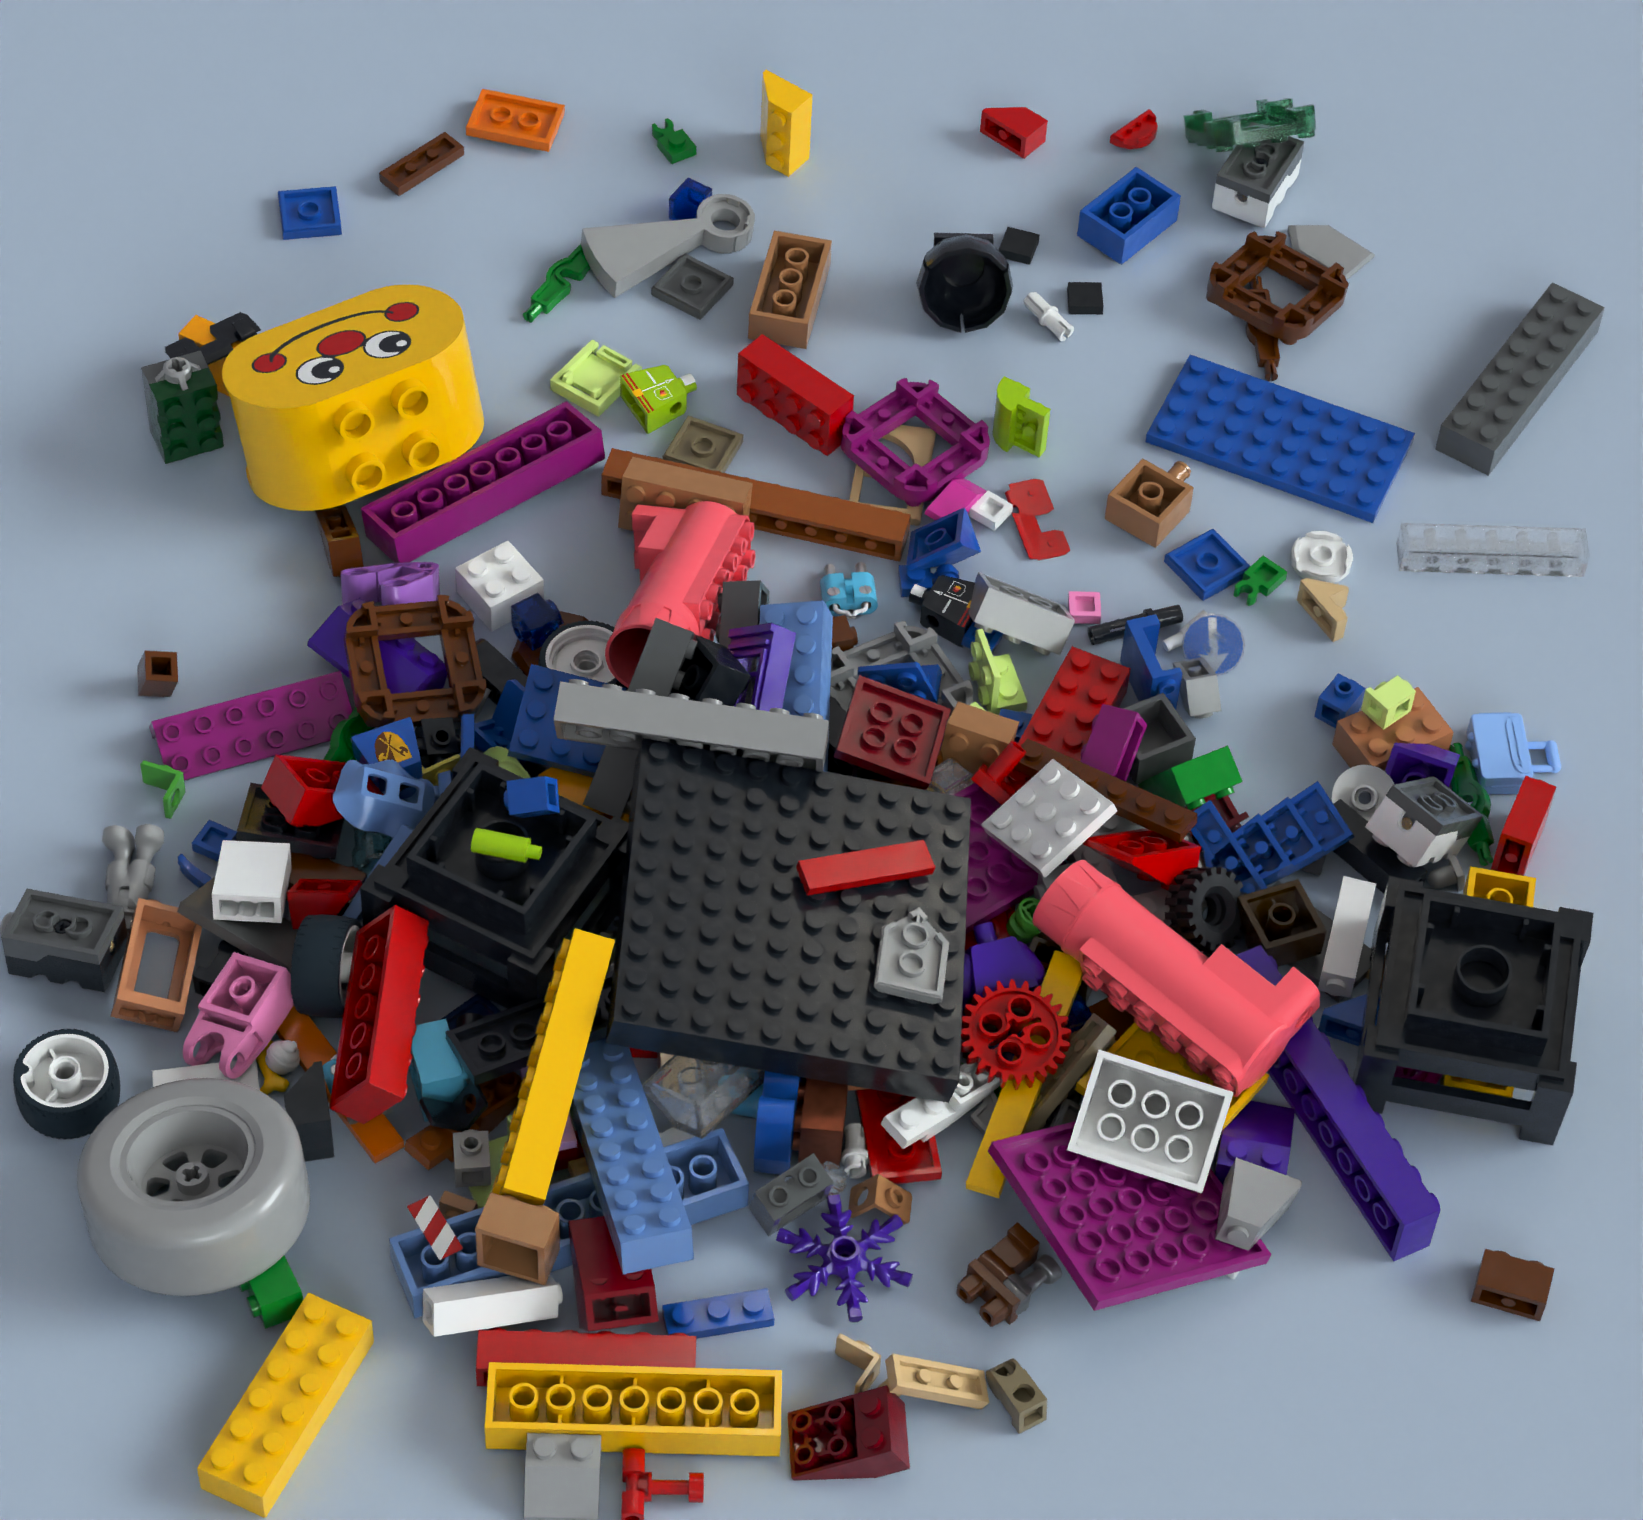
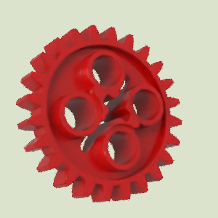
(1032, 1058)

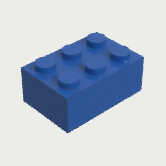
(1128, 215)

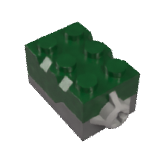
(182, 407)

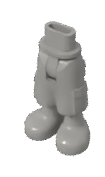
(131, 881)

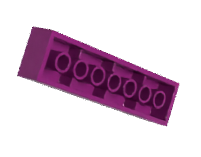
(483, 483)

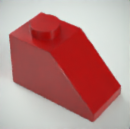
(1014, 128)
(319, 897)

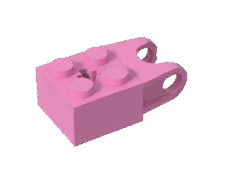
(240, 1014)

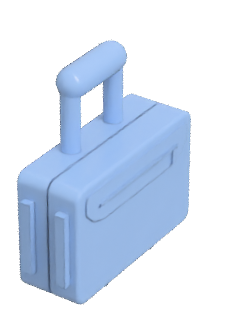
(1502, 752)

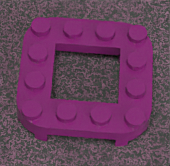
(915, 483)

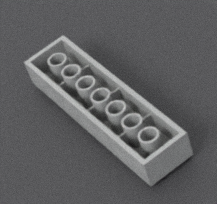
(624, 718)

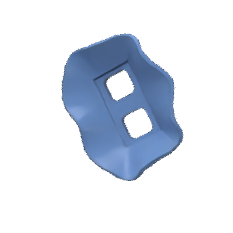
(375, 811)

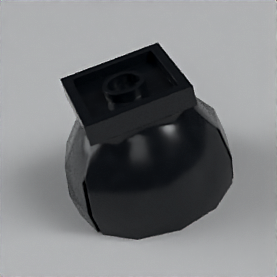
(964, 278)

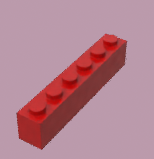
(582, 1349)

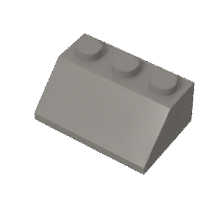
(1019, 615)

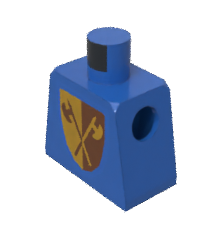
(390, 742)

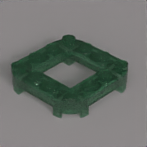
(1275, 120)

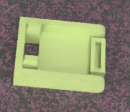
(594, 375)

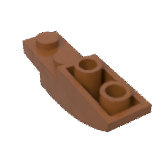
(436, 1144)

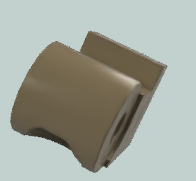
(1018, 1394)

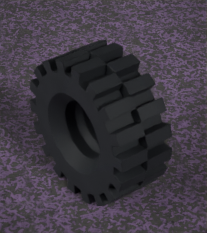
(1223, 915)

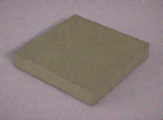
(704, 445)

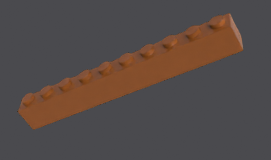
(798, 512)

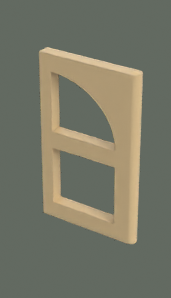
(919, 445)

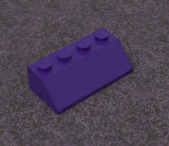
(405, 661)

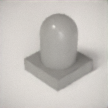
(1448, 875)

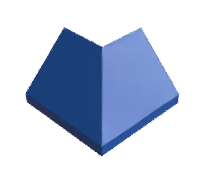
(942, 542)

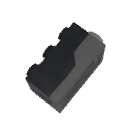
(64, 939)

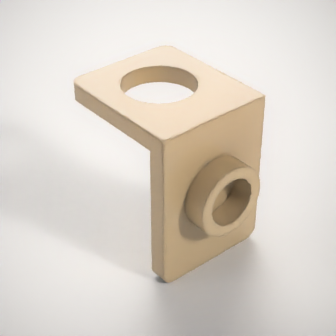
(862, 1356)

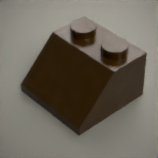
(1282, 922)

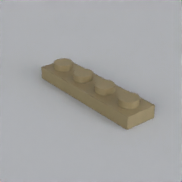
(1083, 1050)

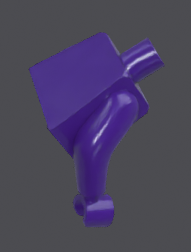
(998, 961)

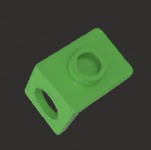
(167, 779)

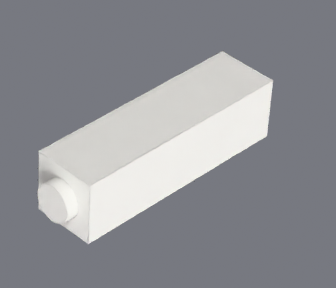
(1346, 937)
(489, 1304)

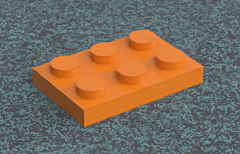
(515, 120)

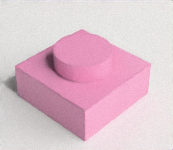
(1084, 607)

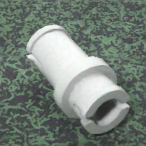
(855, 1154)

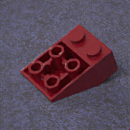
(602, 1291)
(849, 1437)

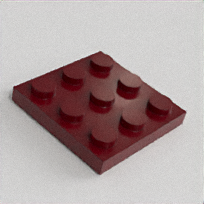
(892, 733)

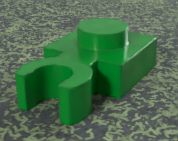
(673, 144)
(1261, 577)

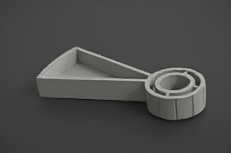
(633, 252)

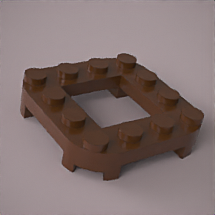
(1293, 322)
(413, 620)

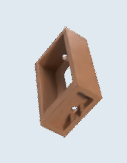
(145, 1008)

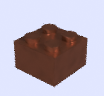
(820, 1120)

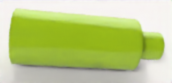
(504, 845)

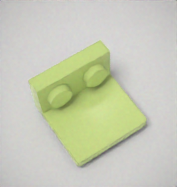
(995, 678)

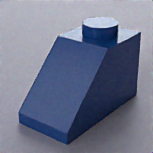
(1345, 1020)

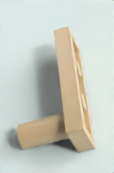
(936, 1381)

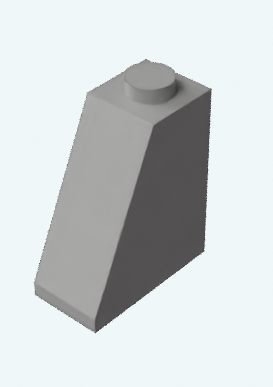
(1252, 1202)

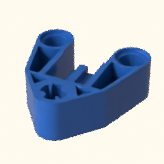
(775, 1123)

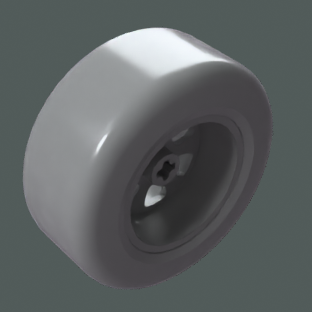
(196, 1233)

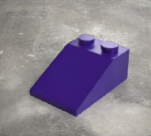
(1258, 1136)

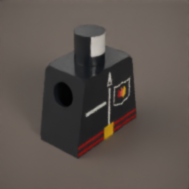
(945, 607)

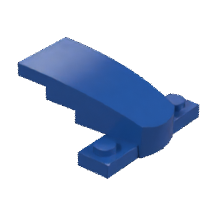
(1275, 843)

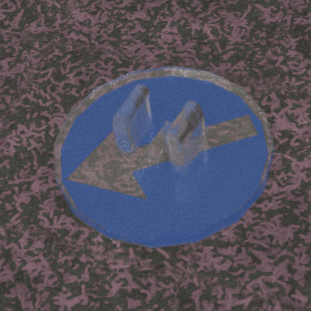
(1216, 640)

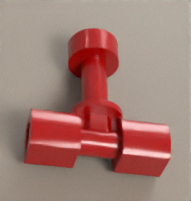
(641, 1486)

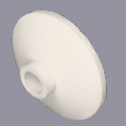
(1359, 780)

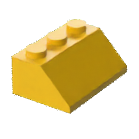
(785, 123)

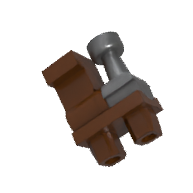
(997, 1276)

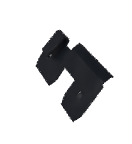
(232, 329)

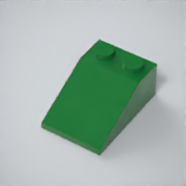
(1196, 779)

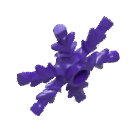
(844, 1257)

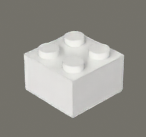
(496, 583)

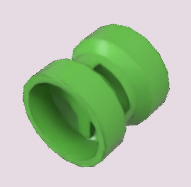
(1020, 922)

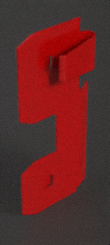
(1038, 503)

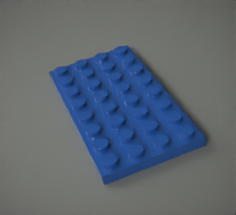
(1280, 438)

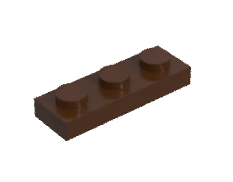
(421, 164)

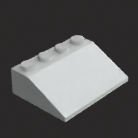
(1150, 1121)

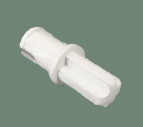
(1048, 316)

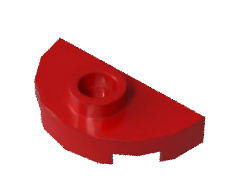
(1136, 133)

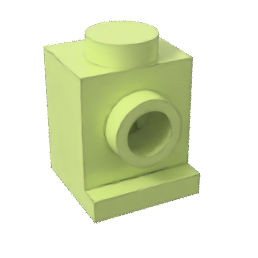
(1388, 701)

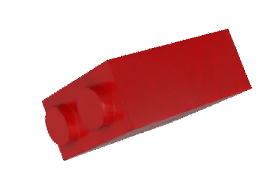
(1523, 826)

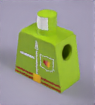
(656, 395)

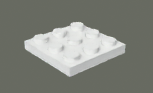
(1049, 818)

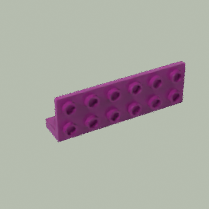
(252, 726)

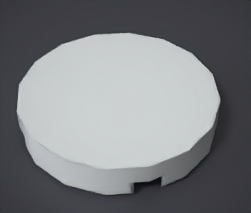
(1321, 557)

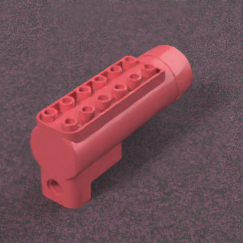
(682, 571)
(1202, 1007)

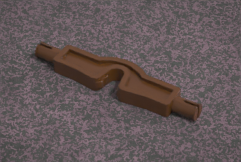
(1265, 344)

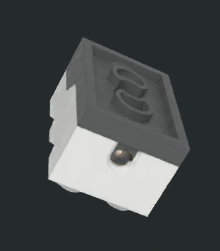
(1257, 179)
(1423, 821)

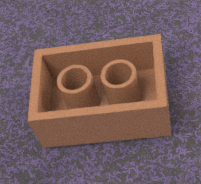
(1366, 743)

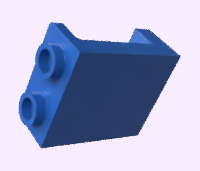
(1139, 655)

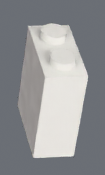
(251, 881)

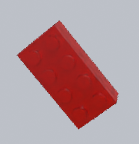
(793, 394)

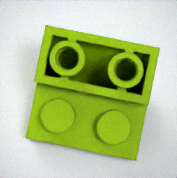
(1019, 419)

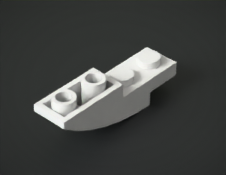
(926, 1117)

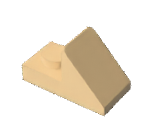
(1324, 605)

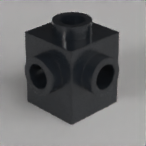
(436, 740)

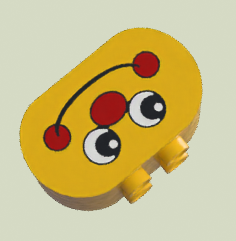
(354, 397)

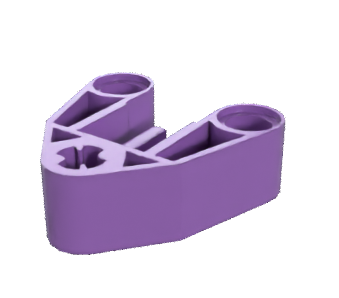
(392, 583)

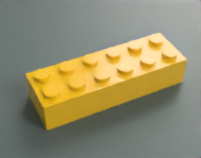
(286, 1405)

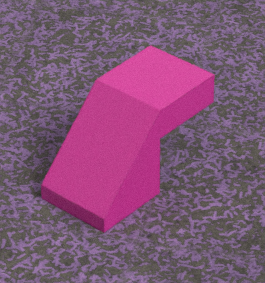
(956, 495)

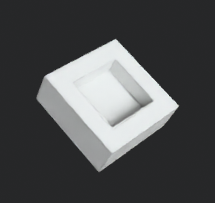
(991, 510)

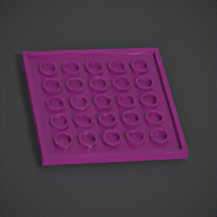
(1115, 1227)

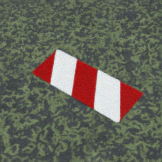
(435, 1227)

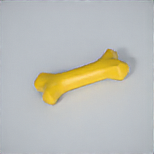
(272, 1080)

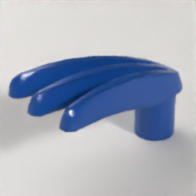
(192, 873)

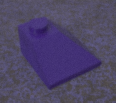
(1421, 761)

